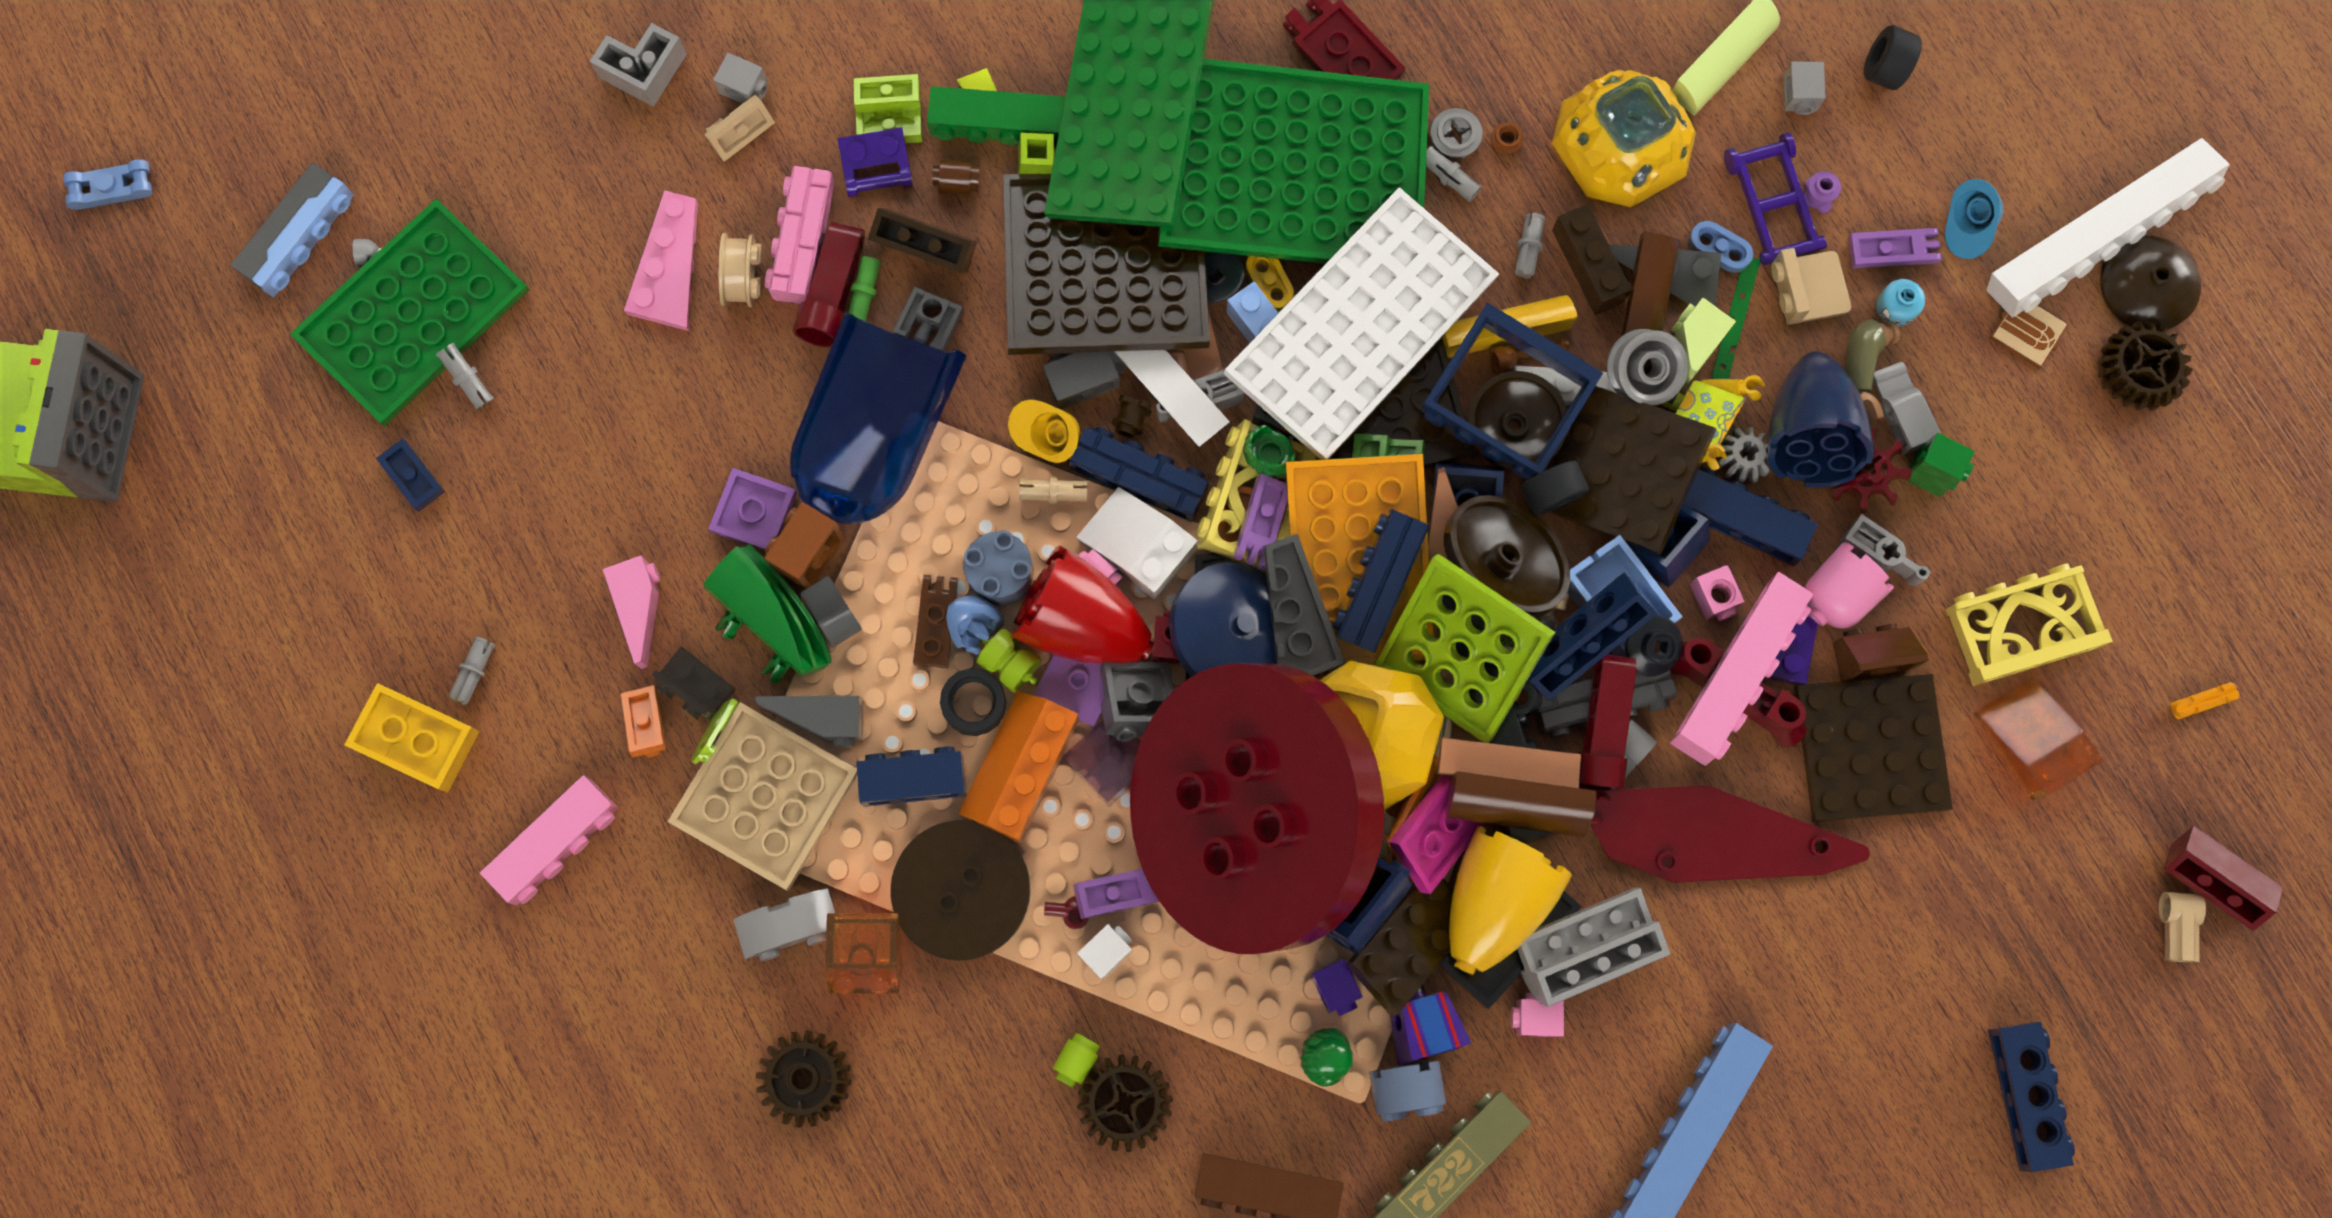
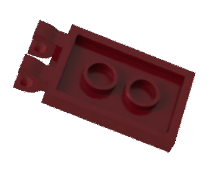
(1340, 42)

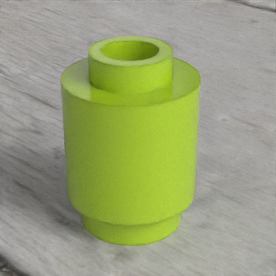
(1076, 1060)

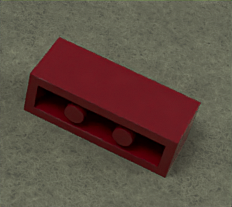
(2223, 878)

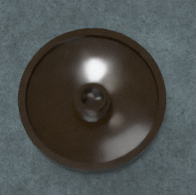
(1509, 552)

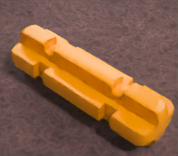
(2204, 700)

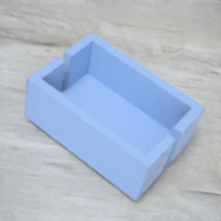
(1606, 566)

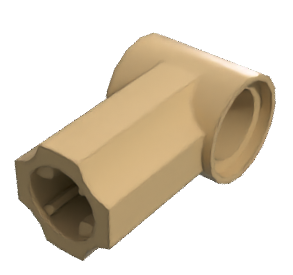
(2182, 918)

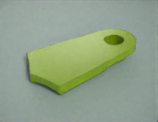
(718, 722)

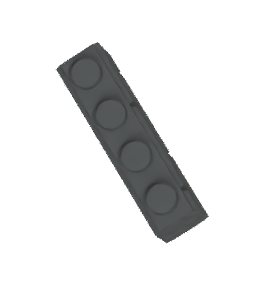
(1572, 704)

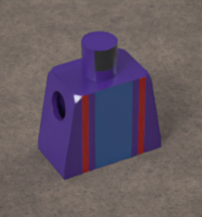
(1427, 1028)

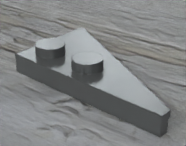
(1694, 272)

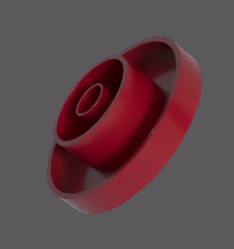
(1256, 807)

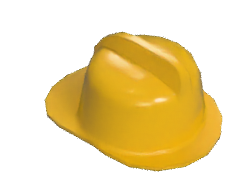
(1044, 430)

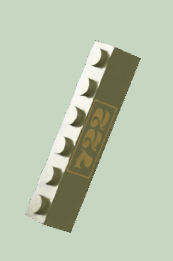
(1456, 1162)

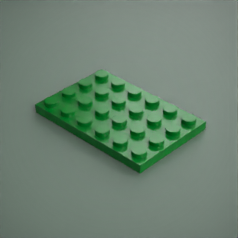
(404, 307)

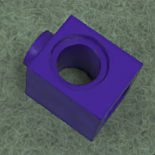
(1337, 987)

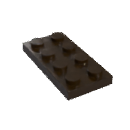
(1405, 947)

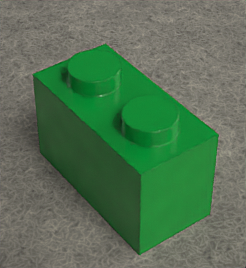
(1941, 465)

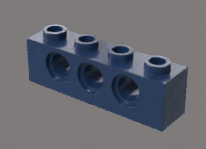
(1591, 634)
(2022, 1115)

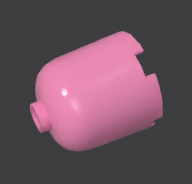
(1846, 588)

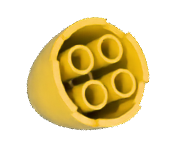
(1499, 899)

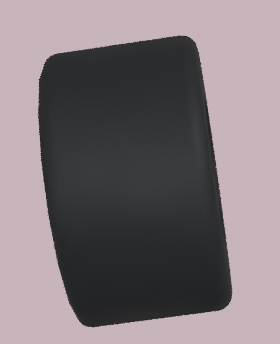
(1892, 57)
(1555, 488)

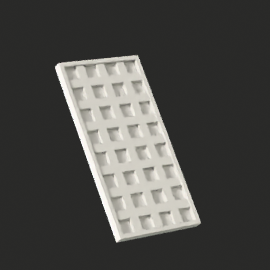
(1361, 324)

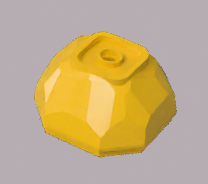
(1397, 719)

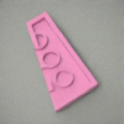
(666, 267)

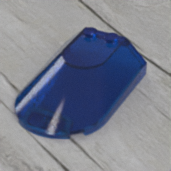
(869, 421)

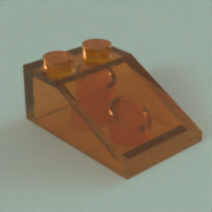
(2038, 739)

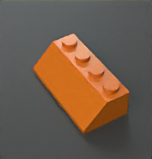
(1019, 765)

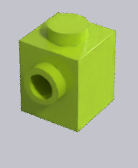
(1036, 153)

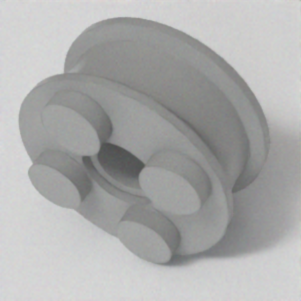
(1627, 362)

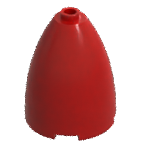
(1081, 615)

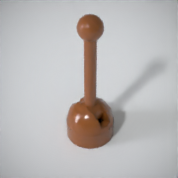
(1505, 358)

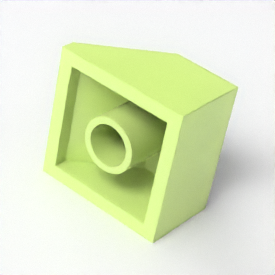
(1700, 332)

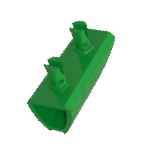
(770, 610)

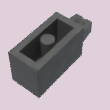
(1082, 376)

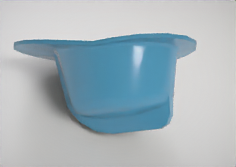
(1973, 218)

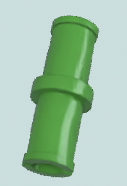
(863, 288)

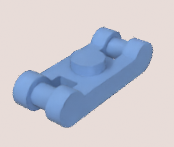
(108, 185)

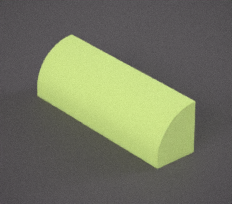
(1726, 55)

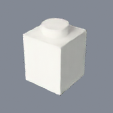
(1106, 950)

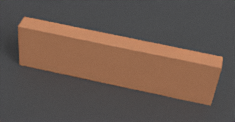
(1509, 762)

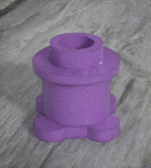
(1822, 190)

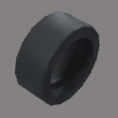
(958, 680)

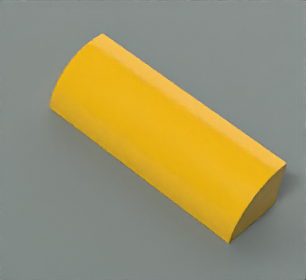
(1542, 316)

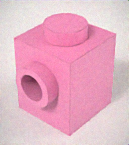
(1537, 1020)

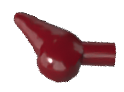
(1067, 910)

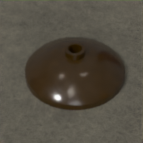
(2137, 293)
(1522, 399)

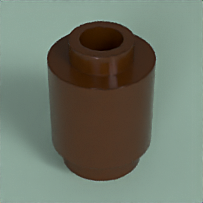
(956, 177)

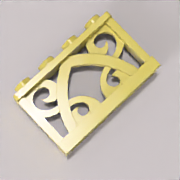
(1228, 492)
(1999, 660)

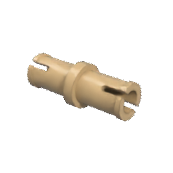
(1052, 490)

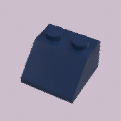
(1472, 480)
(1682, 546)

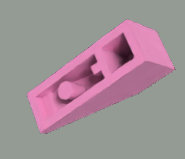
(636, 601)

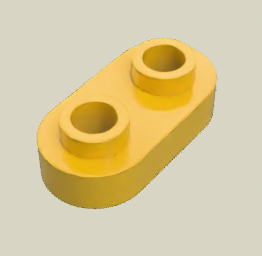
(1270, 281)

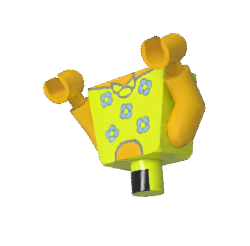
(1716, 405)

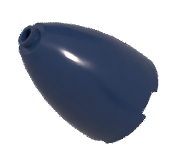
(1819, 425)

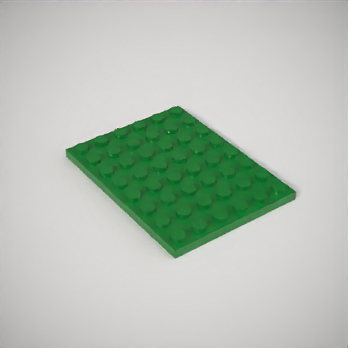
(1295, 159)

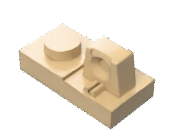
(739, 128)

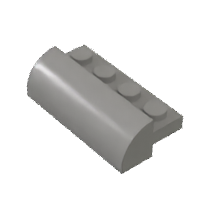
(1591, 947)

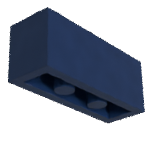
(911, 777)

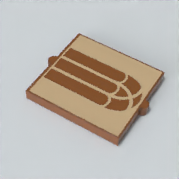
(2030, 334)

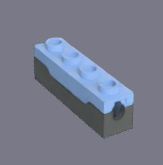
(293, 230)

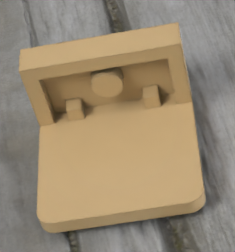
(1810, 286)

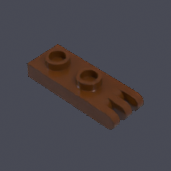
(932, 634)

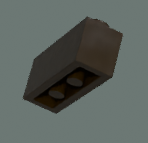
(922, 240)
(1591, 259)

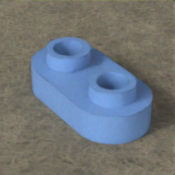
(1724, 242)

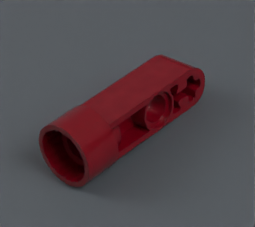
(830, 286)
(1608, 722)

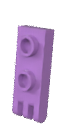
(1894, 248)
(1261, 519)
(1113, 893)

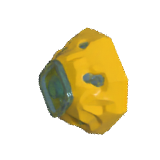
(1620, 157)

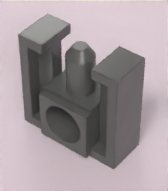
(945, 323)

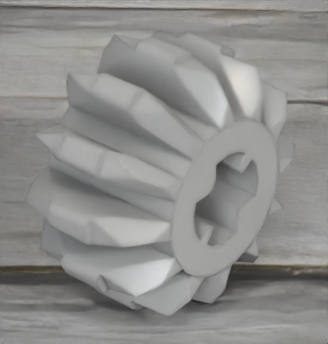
(1741, 467)

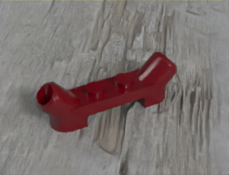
(1776, 712)

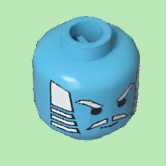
(1900, 302)

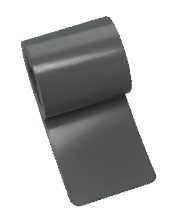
(830, 611)

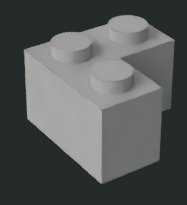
(641, 70)

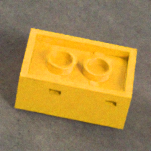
(412, 738)

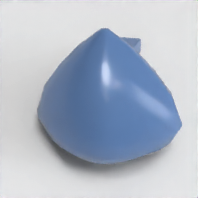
(971, 620)

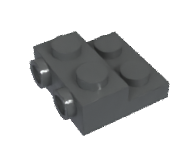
(1133, 695)

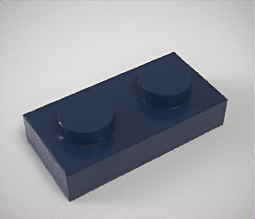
(410, 475)

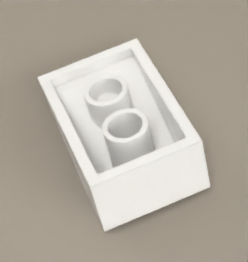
(1138, 542)

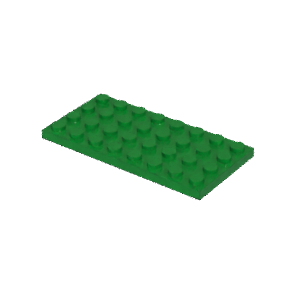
(1129, 111)

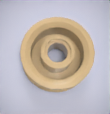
(738, 270)

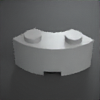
(772, 929)

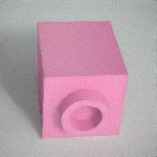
(1724, 581)

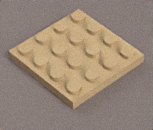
(764, 796)

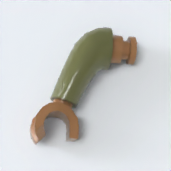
(1863, 348)

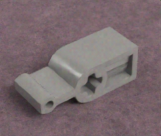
(1217, 388)
(1904, 408)
(1872, 540)

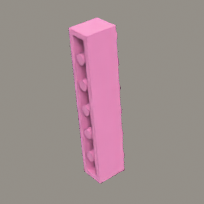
(1742, 669)

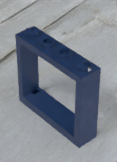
(1538, 348)

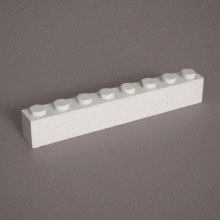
(2107, 228)

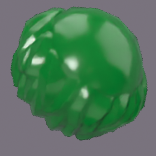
(1268, 451)
(1326, 1056)

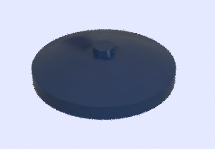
(1222, 618)

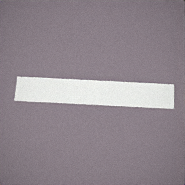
(1176, 392)

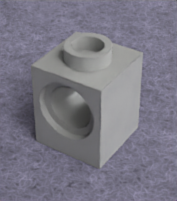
(740, 79)
(1804, 87)

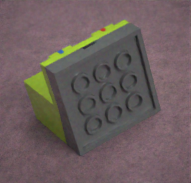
(66, 416)

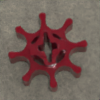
(1869, 485)

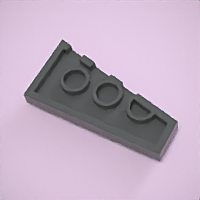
(1298, 615)

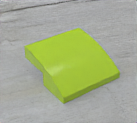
(889, 104)

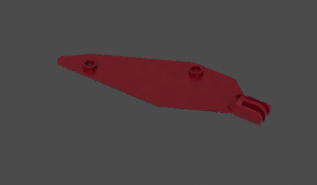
(1712, 836)

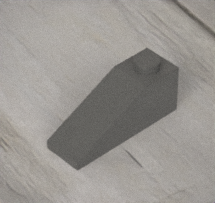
(827, 717)

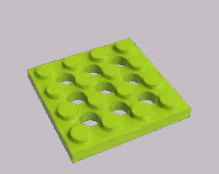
(1484, 645)

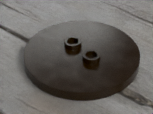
(960, 890)

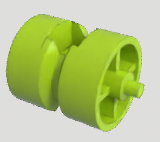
(1014, 665)

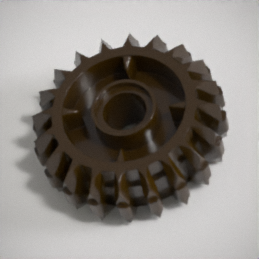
(782, 1079)

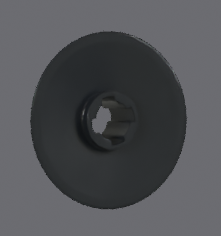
(1229, 268)
(1642, 643)

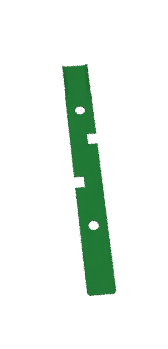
(1738, 312)

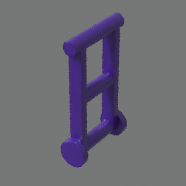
(1786, 150)

